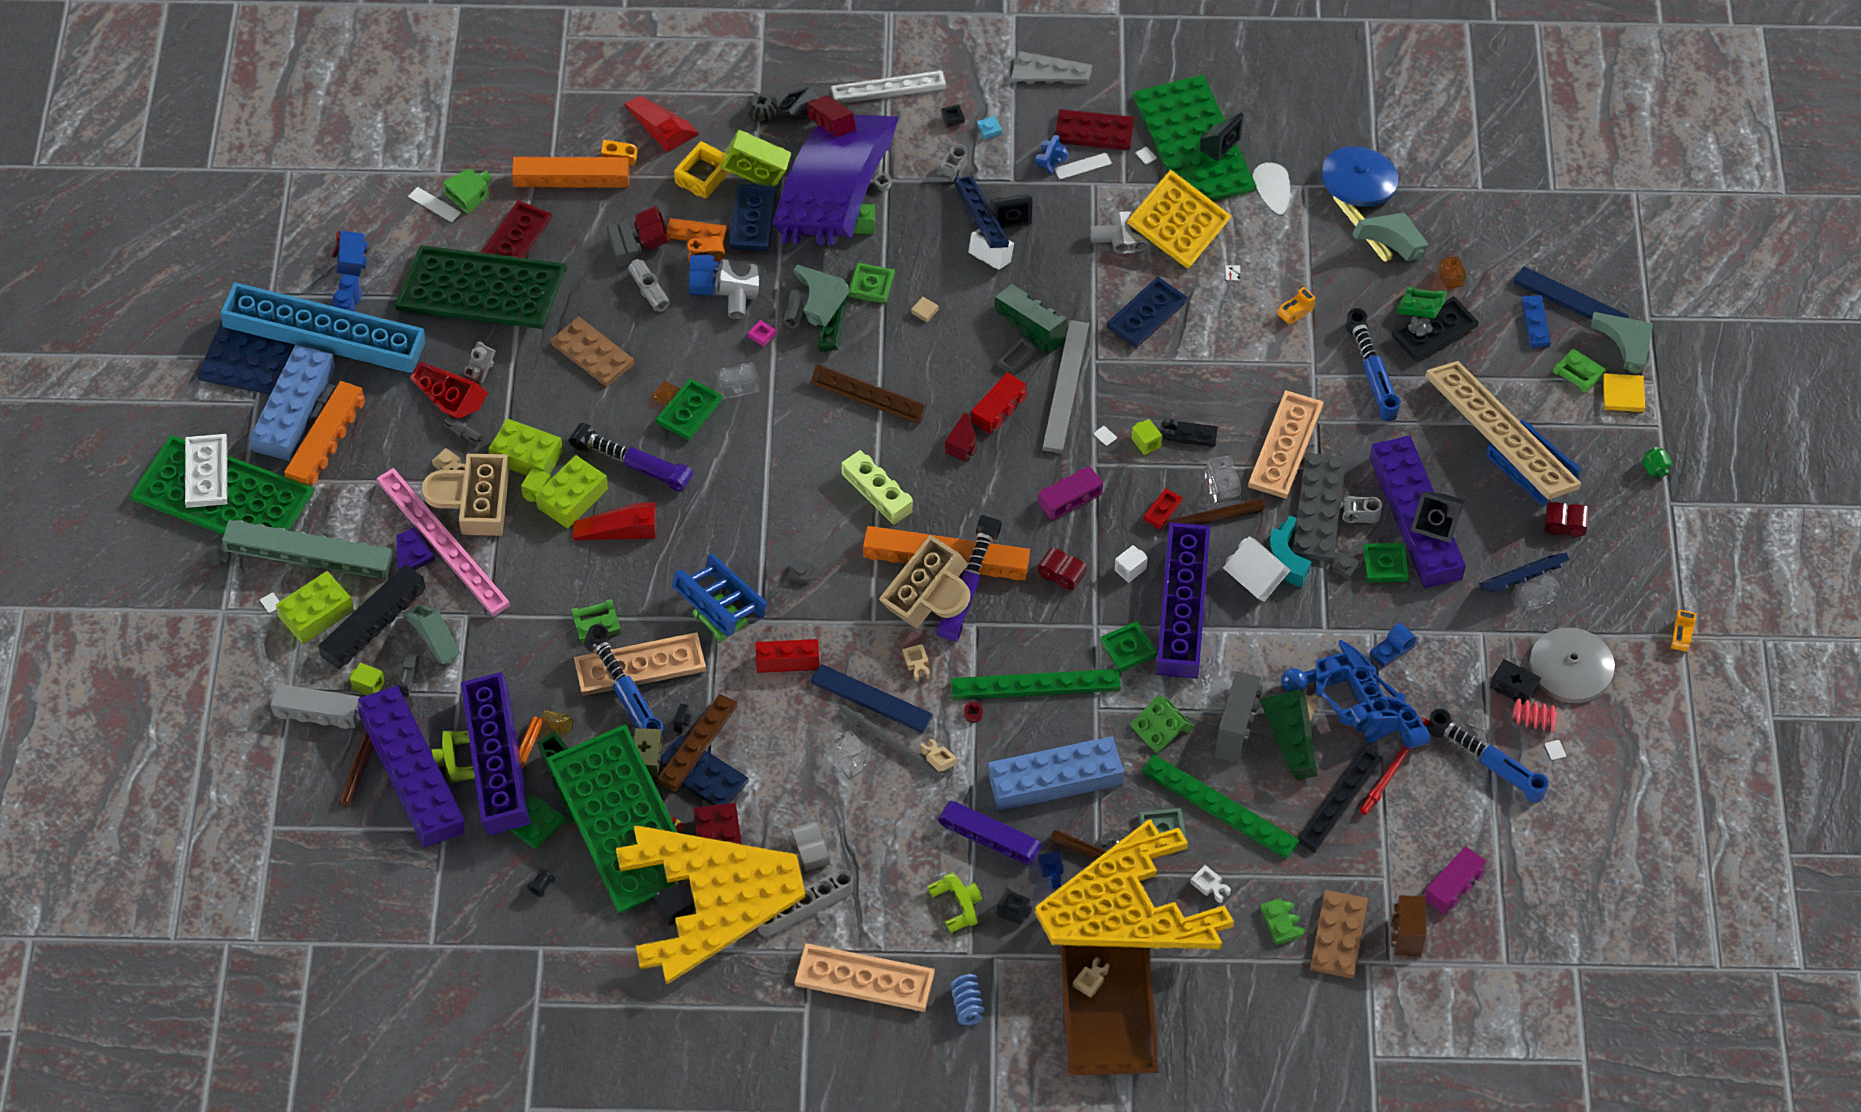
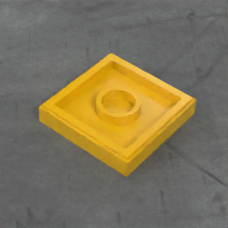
(1623, 392)

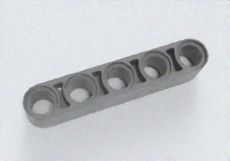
(817, 902)

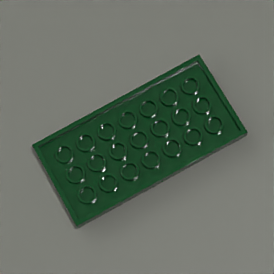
(481, 287)

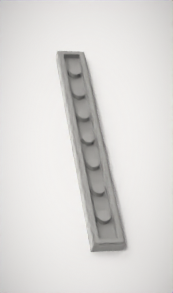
(1066, 387)

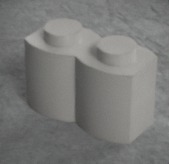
(810, 846)

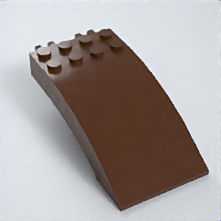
(1117, 1025)

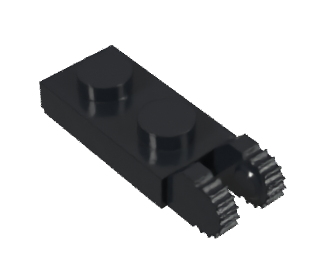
(1189, 432)

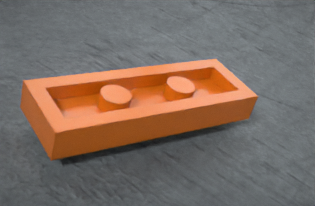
(688, 230)

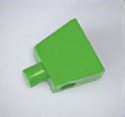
(468, 189)

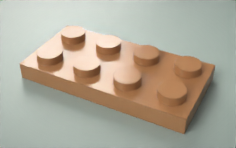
(592, 351)
(1339, 934)

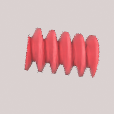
(1534, 714)

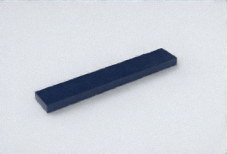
(981, 212)
(1563, 295)
(872, 698)

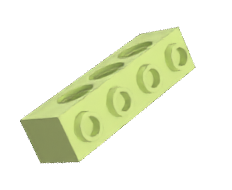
(894, 510)

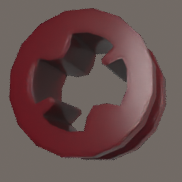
(976, 707)

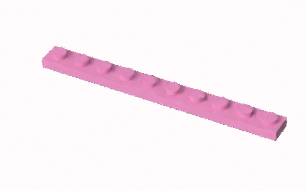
(443, 542)

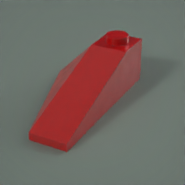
(662, 124)
(449, 391)
(626, 522)

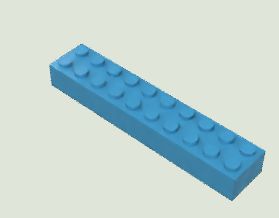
(323, 327)

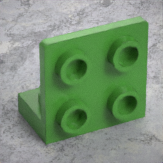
(1160, 723)

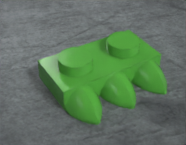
(1280, 922)

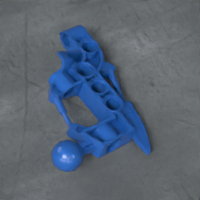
(1375, 712)

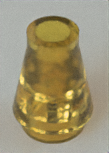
(558, 721)

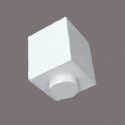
(1131, 563)

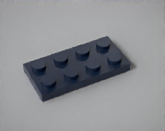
(752, 217)
(1147, 312)
(1521, 573)
(710, 777)

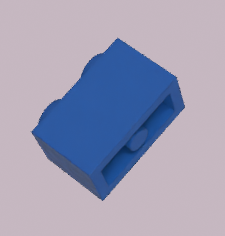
(351, 252)

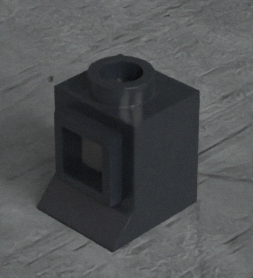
(1013, 907)

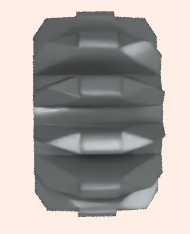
(762, 106)

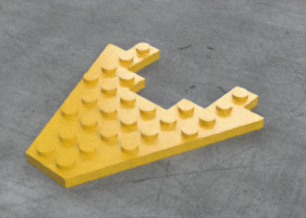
(731, 889)
(1112, 909)

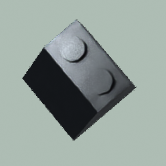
(1012, 210)

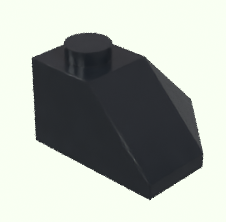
(796, 105)

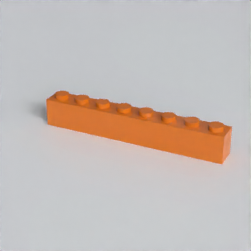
(902, 545)

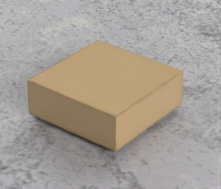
(924, 309)

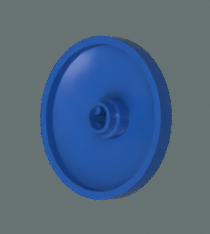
(1359, 176)

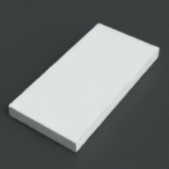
(206, 470)

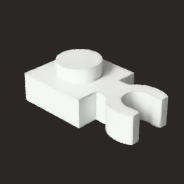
(1209, 882)

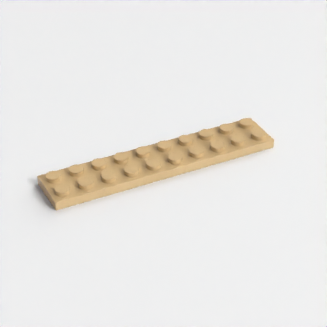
(1503, 430)

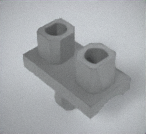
(480, 362)

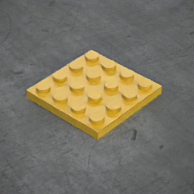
(1179, 219)

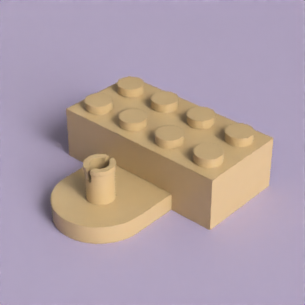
(476, 491)
(928, 584)

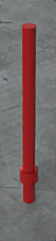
(1375, 794)

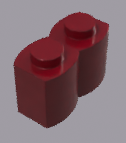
(651, 228)
(1566, 519)
(1062, 568)

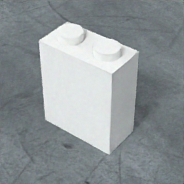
(1256, 568)

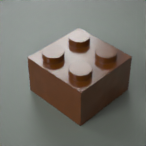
(1409, 925)

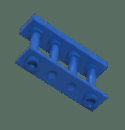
(1508, 468)
(714, 609)

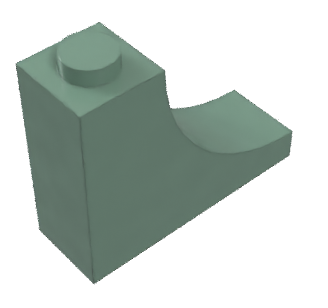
(1394, 231)
(825, 294)
(1629, 335)
(434, 632)

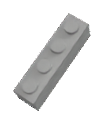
(315, 706)

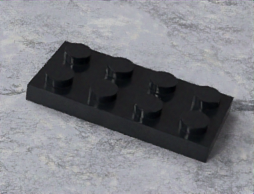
(1449, 324)

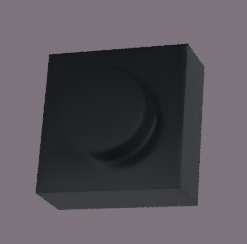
(952, 115)
(682, 718)

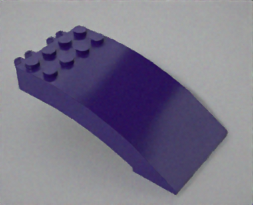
(832, 179)

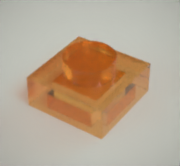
(665, 392)

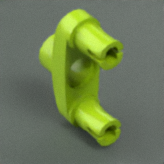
(445, 757)
(966, 897)

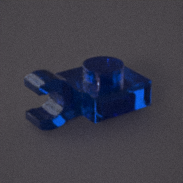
(1052, 866)

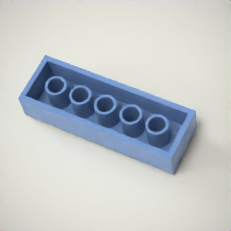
(292, 403)
(1055, 773)

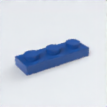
(1535, 321)

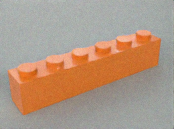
(571, 172)
(325, 434)

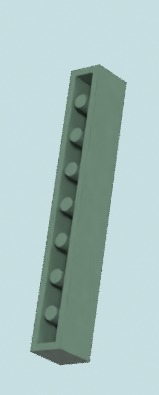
(307, 549)

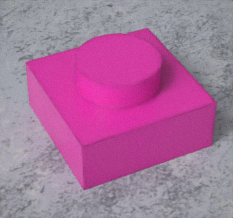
(761, 333)

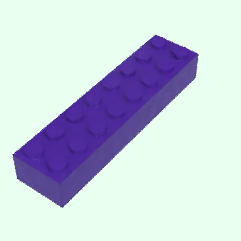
(1402, 482)
(1183, 600)
(495, 753)
(410, 766)

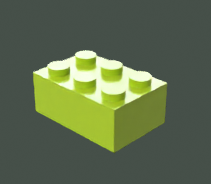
(755, 159)
(527, 447)
(571, 491)
(315, 607)

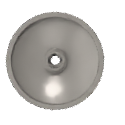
(1572, 665)

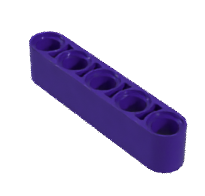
(989, 832)

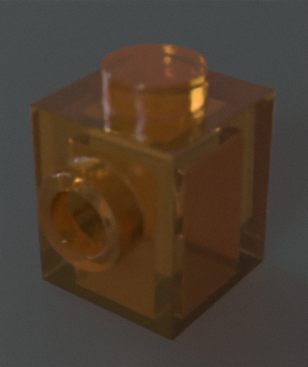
(1451, 272)

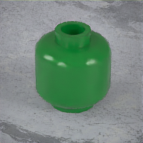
(1657, 462)

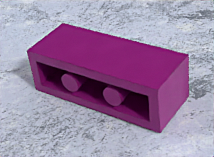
(1070, 493)
(1455, 880)

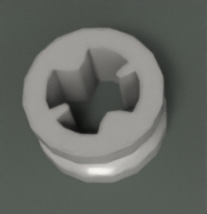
(877, 180)

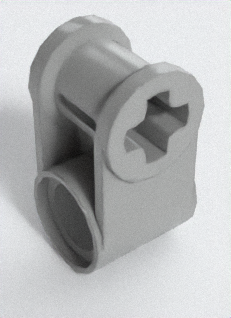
(954, 162)
(1361, 509)

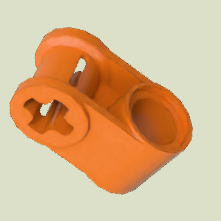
(707, 246)

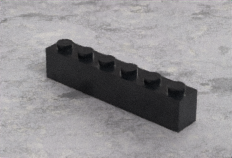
(372, 617)

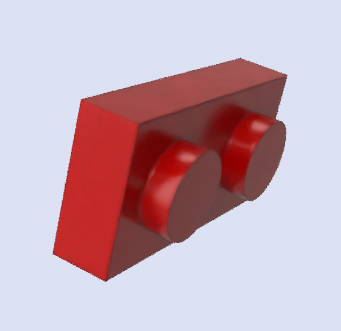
(1163, 508)

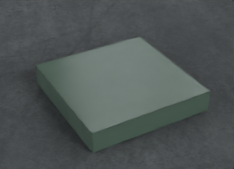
(1164, 819)

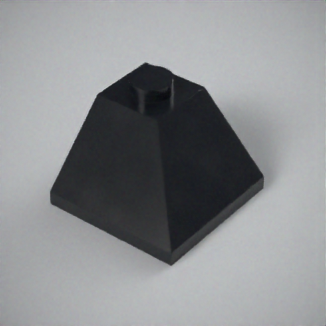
(1222, 137)
(1437, 515)

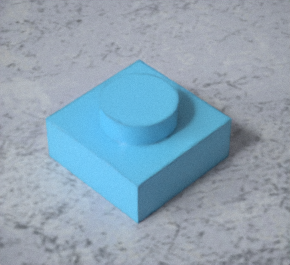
(989, 127)

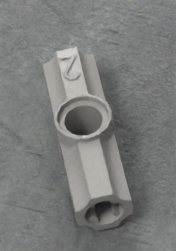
(648, 285)

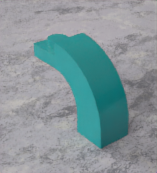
(1279, 548)

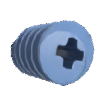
(967, 999)

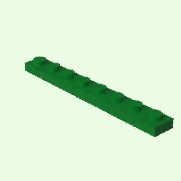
(1035, 684)
(1220, 806)

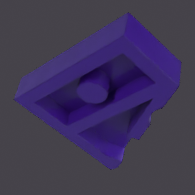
(413, 550)

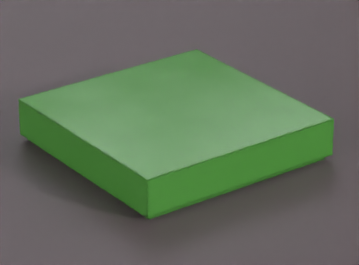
(871, 283)

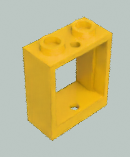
(698, 187)

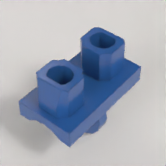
(1053, 154)

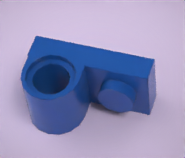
(1397, 644)

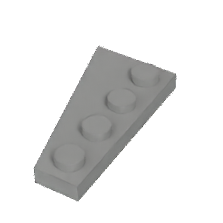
(1036, 67)

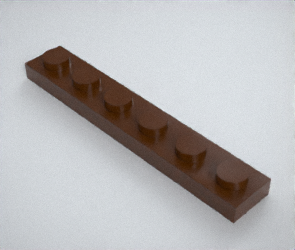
(868, 394)
(697, 742)

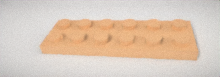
(1285, 444)
(643, 662)
(865, 977)

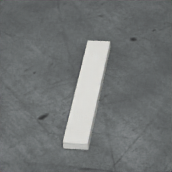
(888, 87)

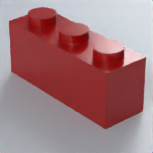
(998, 403)
(787, 655)

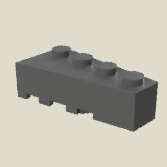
(1238, 717)

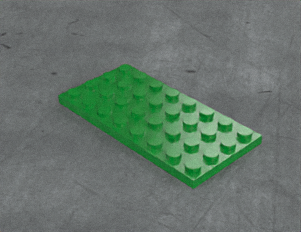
(1176, 119)
(252, 493)
(607, 797)

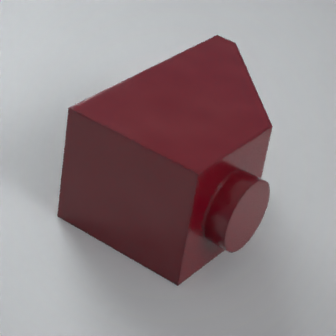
(961, 440)

